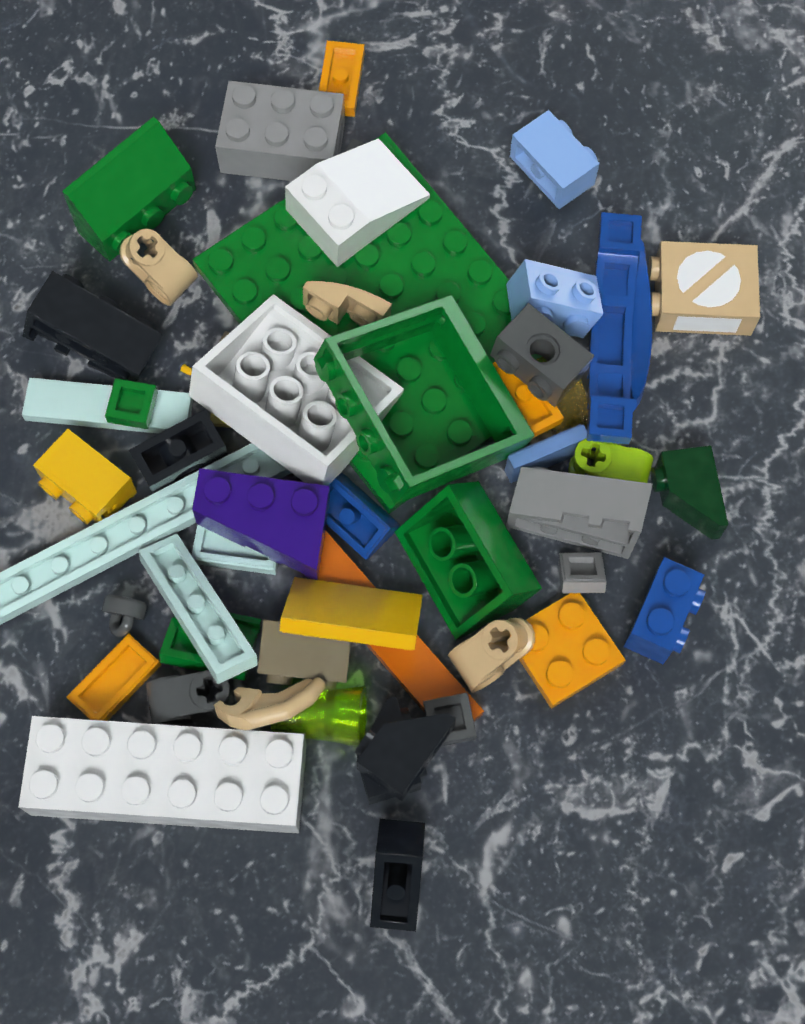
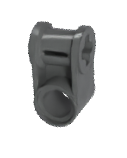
(183, 699)

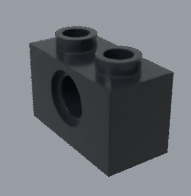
(179, 451)

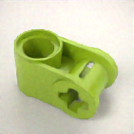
(611, 461)

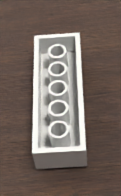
(164, 774)

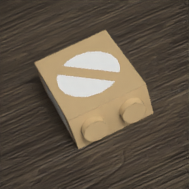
(705, 288)

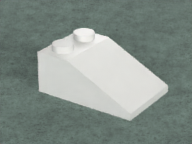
(353, 199)

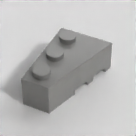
(580, 509)

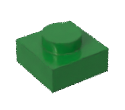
(131, 403)

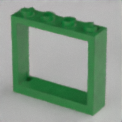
(470, 366)

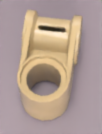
(161, 269)
(487, 653)

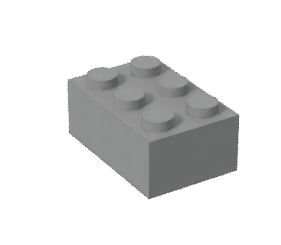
(278, 130)

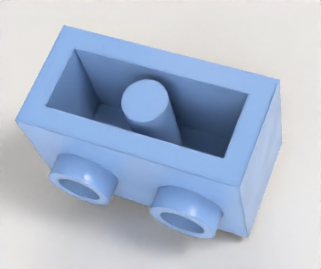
(554, 159)
(560, 294)

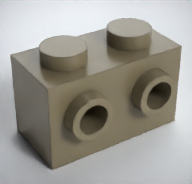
(301, 656)

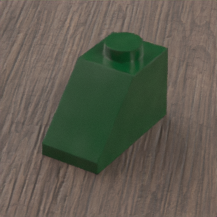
(691, 488)

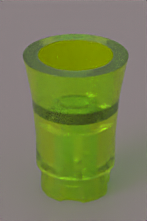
(334, 717)

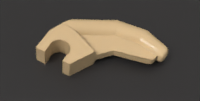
(262, 709)

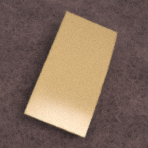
(333, 300)

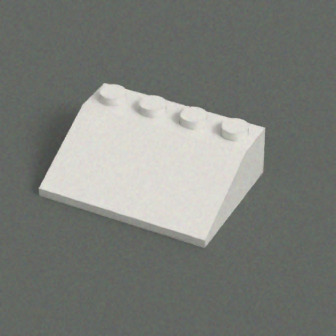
(269, 392)

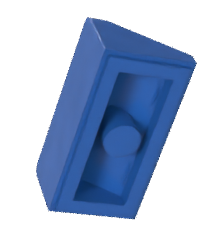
(358, 517)

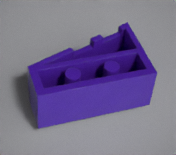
(266, 515)

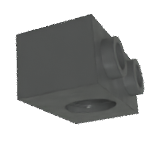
(535, 334)

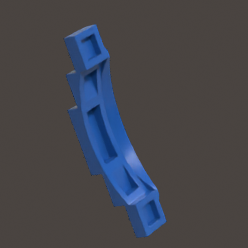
(623, 333)

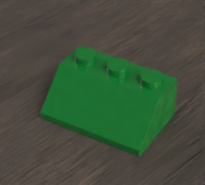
(130, 189)
(467, 558)

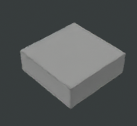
(582, 572)

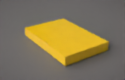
(352, 613)

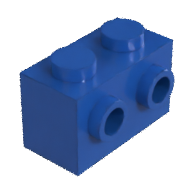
(665, 607)

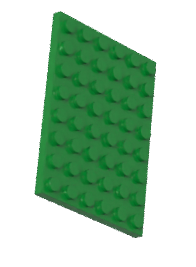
(407, 265)

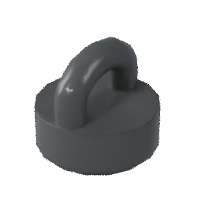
(126, 608)

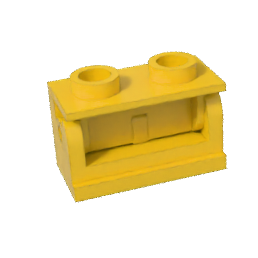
(83, 478)

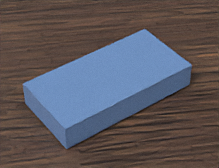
(545, 452)

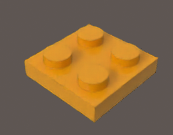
(569, 649)

